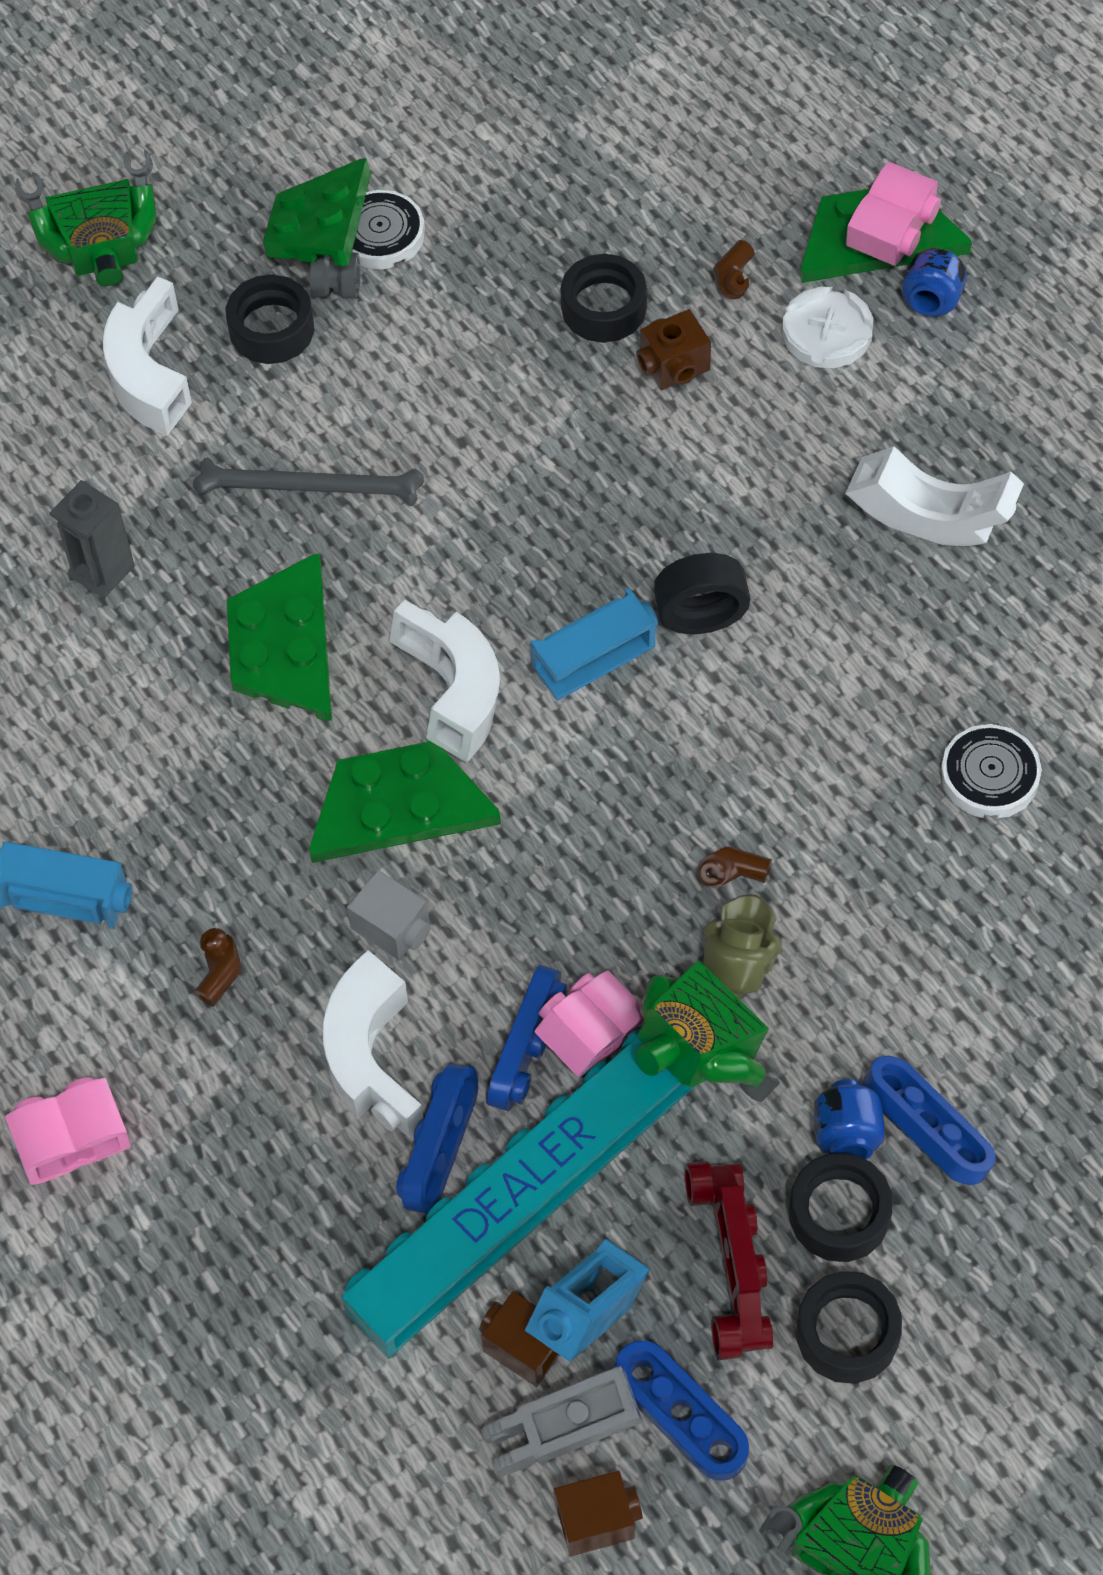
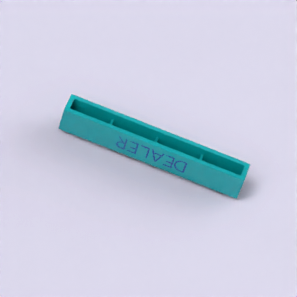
(508, 1198)

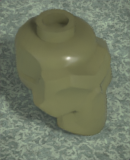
(742, 944)

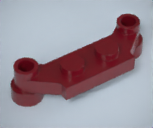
(745, 1271)

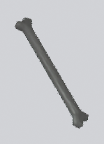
(216, 477)

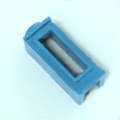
(594, 644)
(62, 884)
(570, 1323)

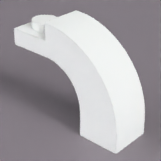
(142, 386)
(930, 508)
(467, 664)
(355, 1014)

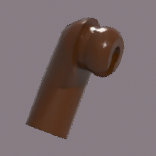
(728, 270)
(730, 864)
(223, 965)

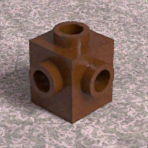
(674, 349)

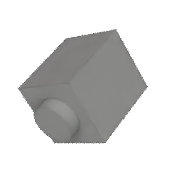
(389, 915)

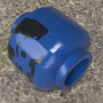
(934, 282)
(849, 1119)

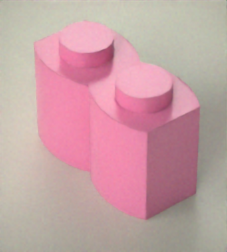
(893, 213)
(589, 1021)
(67, 1129)

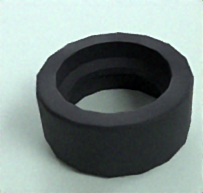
(268, 291)
(609, 325)
(697, 575)
(841, 1167)
(854, 1286)

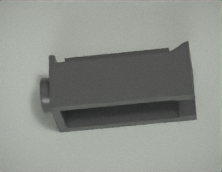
(93, 538)

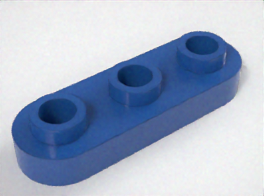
(510, 1080)
(930, 1120)
(438, 1138)
(673, 1387)

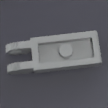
(565, 1420)

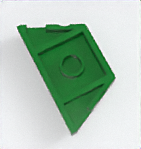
(319, 216)
(830, 257)
(282, 639)
(396, 801)

